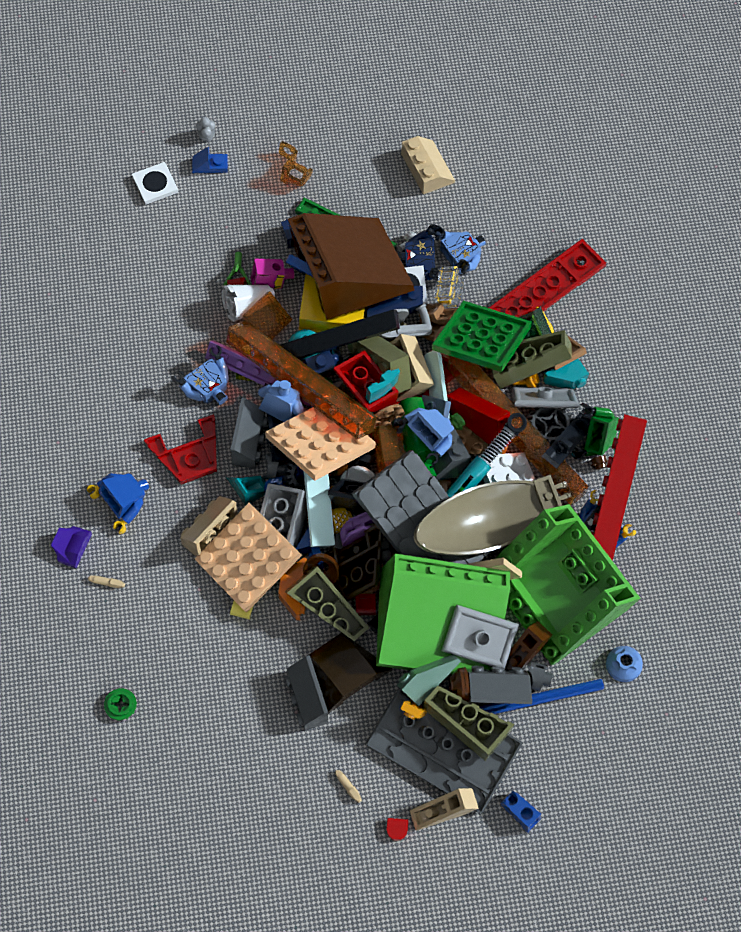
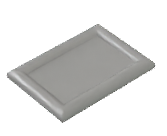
(544, 397)
(480, 637)

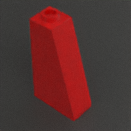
(479, 414)

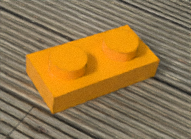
(413, 710)

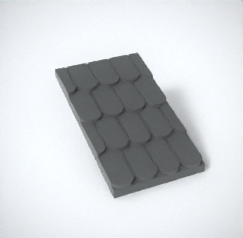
(400, 500)
(438, 755)

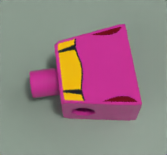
(270, 273)

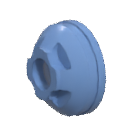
(618, 670)

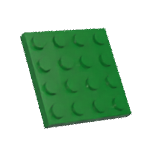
(482, 336)

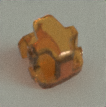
(291, 164)

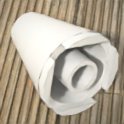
(241, 298)

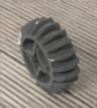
(538, 419)

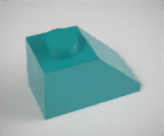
(568, 376)

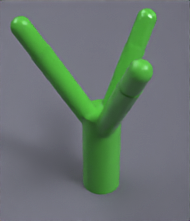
(237, 266)

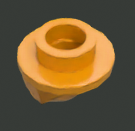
(531, 382)

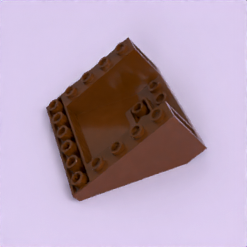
(349, 261)

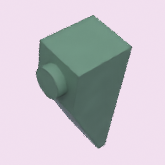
(424, 679)

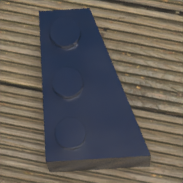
(409, 301)

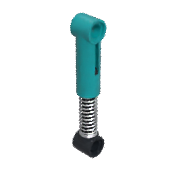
(481, 465)

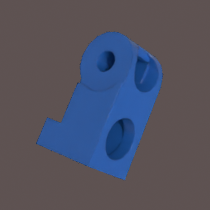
(521, 811)

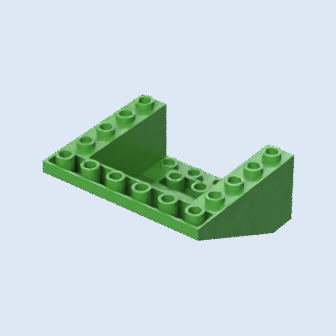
(565, 581)
(419, 603)

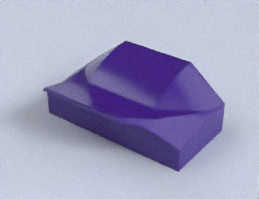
(70, 545)

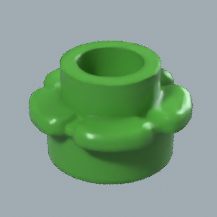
(457, 421)

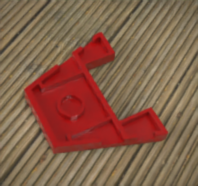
(190, 459)

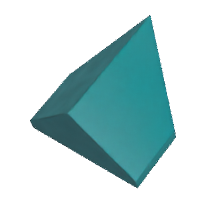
(248, 488)

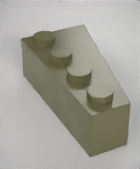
(535, 356)
(386, 358)
(324, 600)
(468, 722)

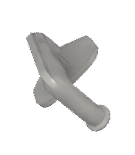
(418, 330)

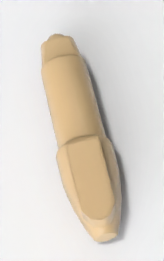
(114, 583)
(351, 790)

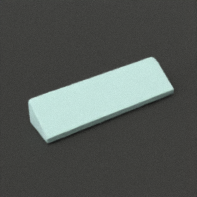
(434, 363)
(319, 512)

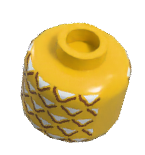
(340, 517)

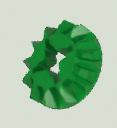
(114, 698)

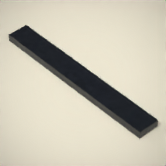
(343, 335)

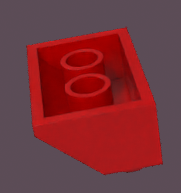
(358, 375)

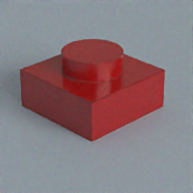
(365, 604)

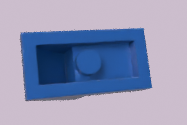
(209, 163)
(304, 547)

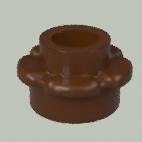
(599, 462)

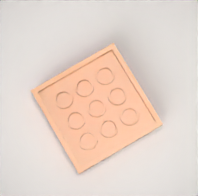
(317, 443)
(248, 557)

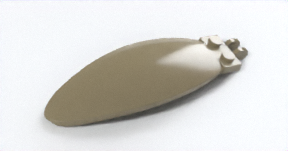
(486, 516)

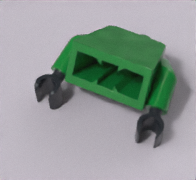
(600, 432)

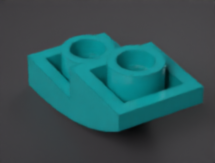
(387, 382)

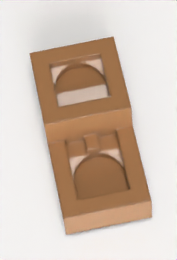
(439, 314)

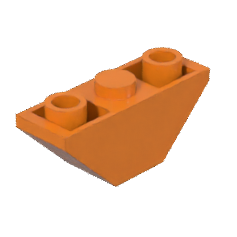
(287, 580)

